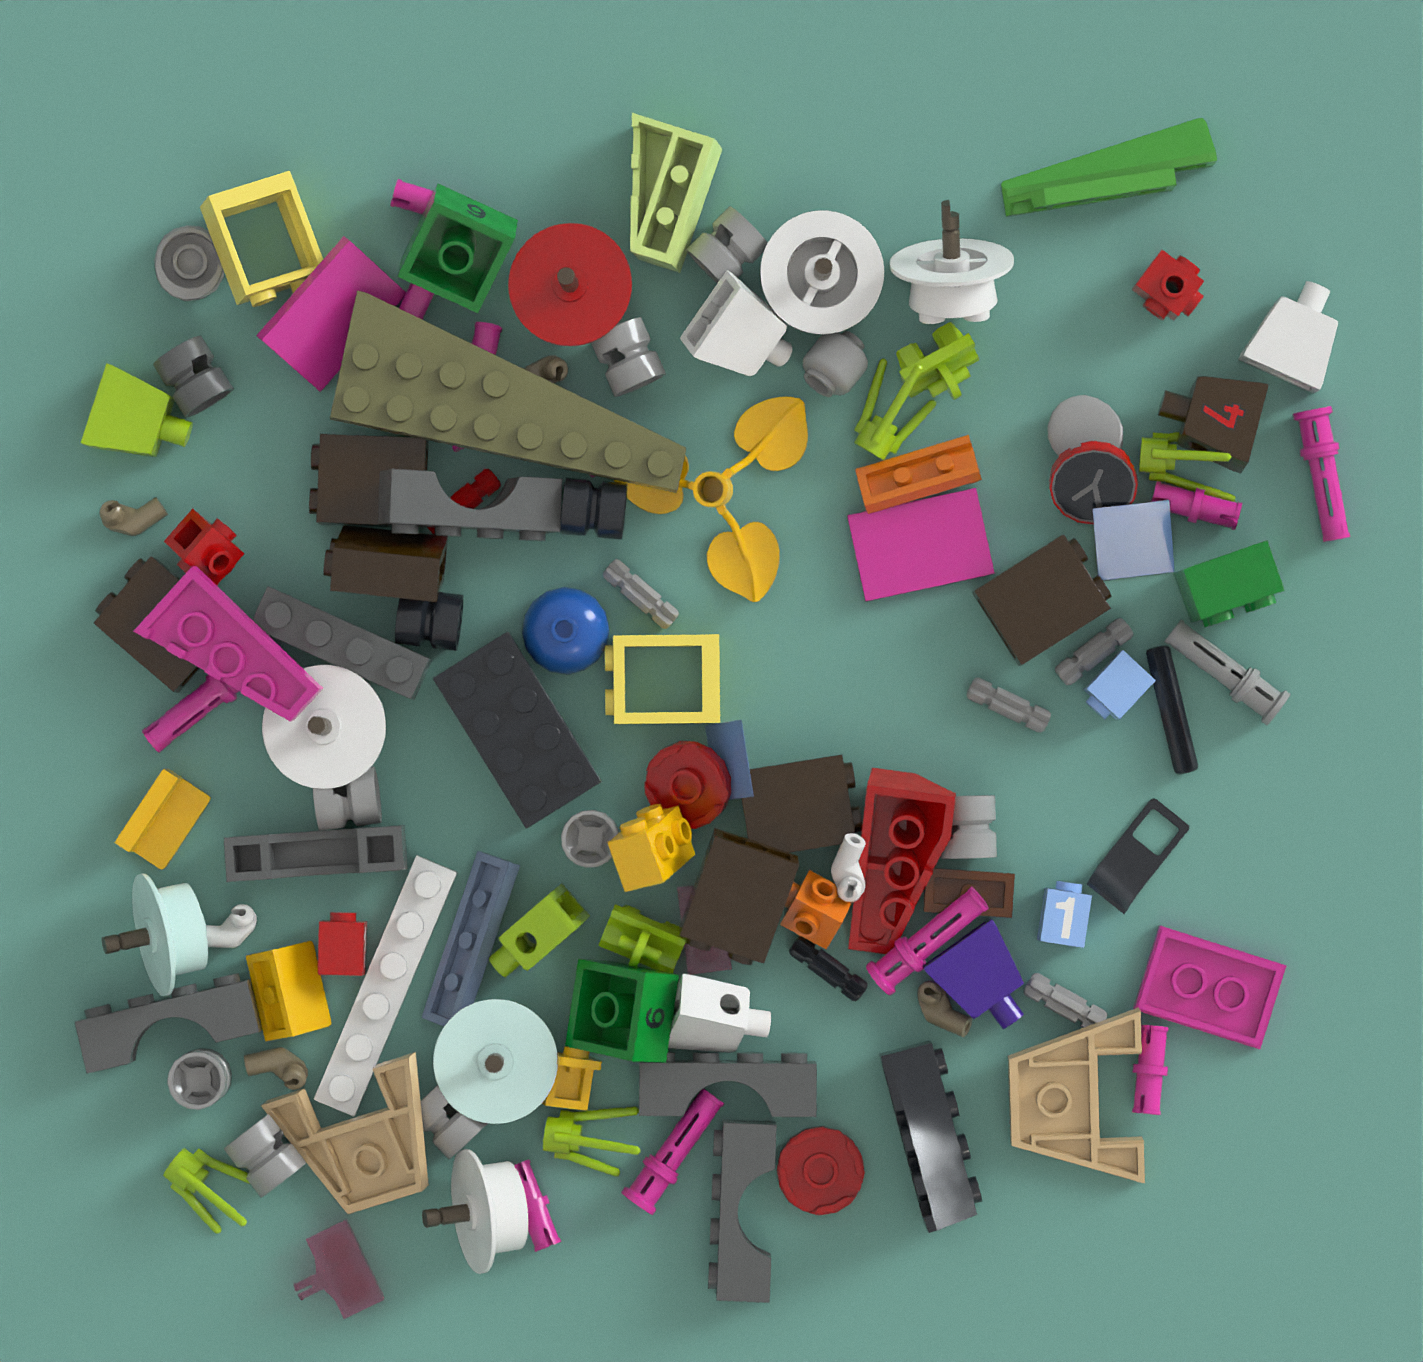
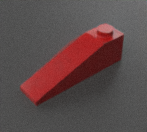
(904, 834)

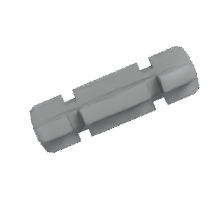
(640, 594)
(1094, 651)
(1008, 705)
(1063, 1001)

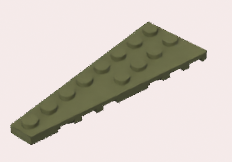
(444, 390)

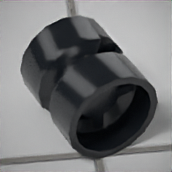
(594, 508)
(431, 621)

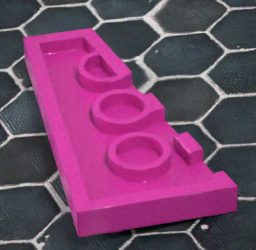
(220, 638)

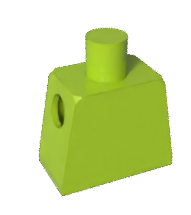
(132, 416)
(548, 922)

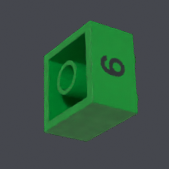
(457, 248)
(1229, 581)
(622, 1010)

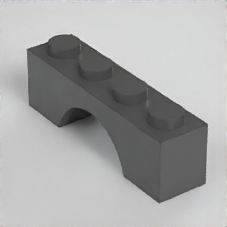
(416, 500)
(341, 643)
(315, 853)
(114, 1037)
(785, 1085)
(742, 1267)

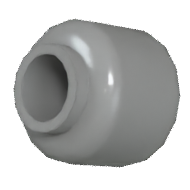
(835, 363)

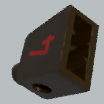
(1218, 417)

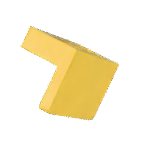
(163, 819)
(288, 991)

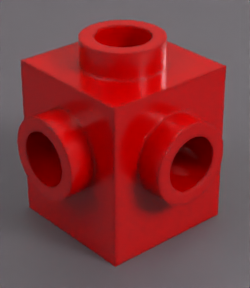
(1169, 270)
(205, 546)

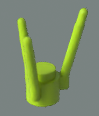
(878, 434)
(1160, 455)
(564, 1135)
(188, 1175)

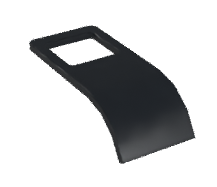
(1131, 863)

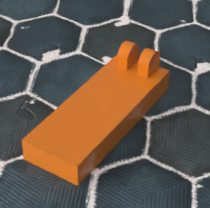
(918, 474)

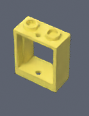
(277, 189)
(710, 679)

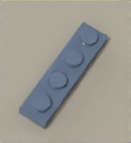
(471, 937)

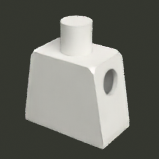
(737, 329)
(1295, 339)
(714, 1016)

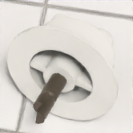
(822, 272)
(952, 273)

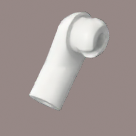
(847, 870)
(234, 928)

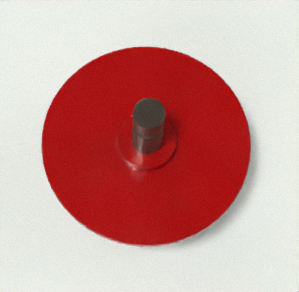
(570, 284)

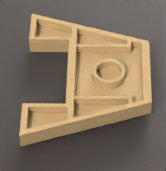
(1058, 1097)
(367, 1156)

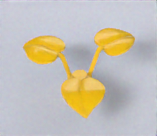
(748, 556)

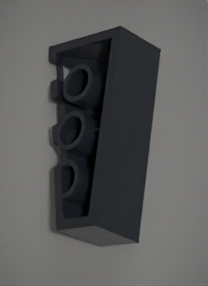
(929, 1135)

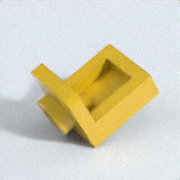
(573, 1079)

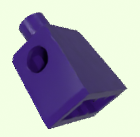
(979, 974)

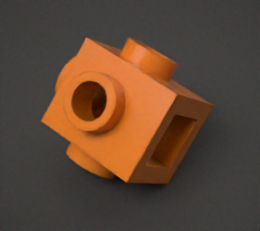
(815, 909)

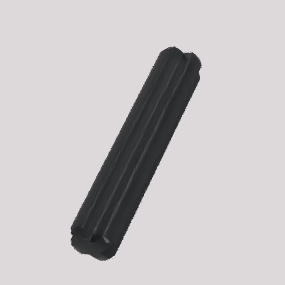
(1172, 709)

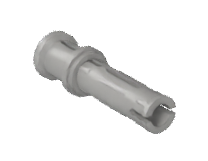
(1243, 683)

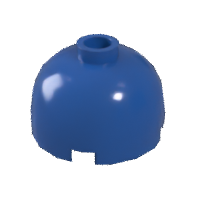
(565, 630)

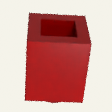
(342, 945)

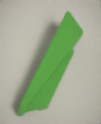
(1113, 173)

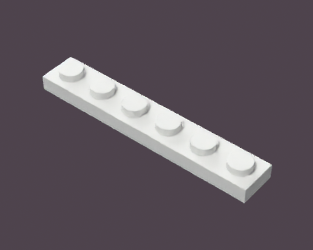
(385, 985)

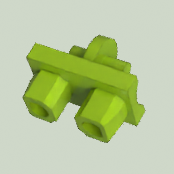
(942, 368)
(642, 939)

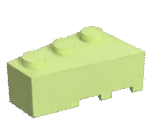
(668, 189)

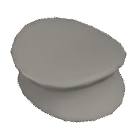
(188, 263)
(1083, 420)

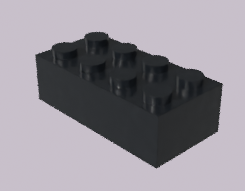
(517, 729)

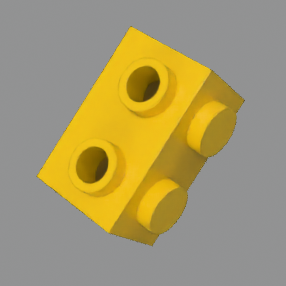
(651, 847)

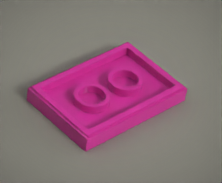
(316, 318)
(920, 544)
(1209, 987)

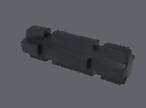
(828, 968)

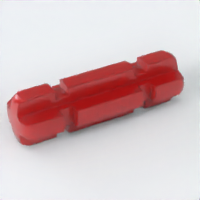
(471, 495)

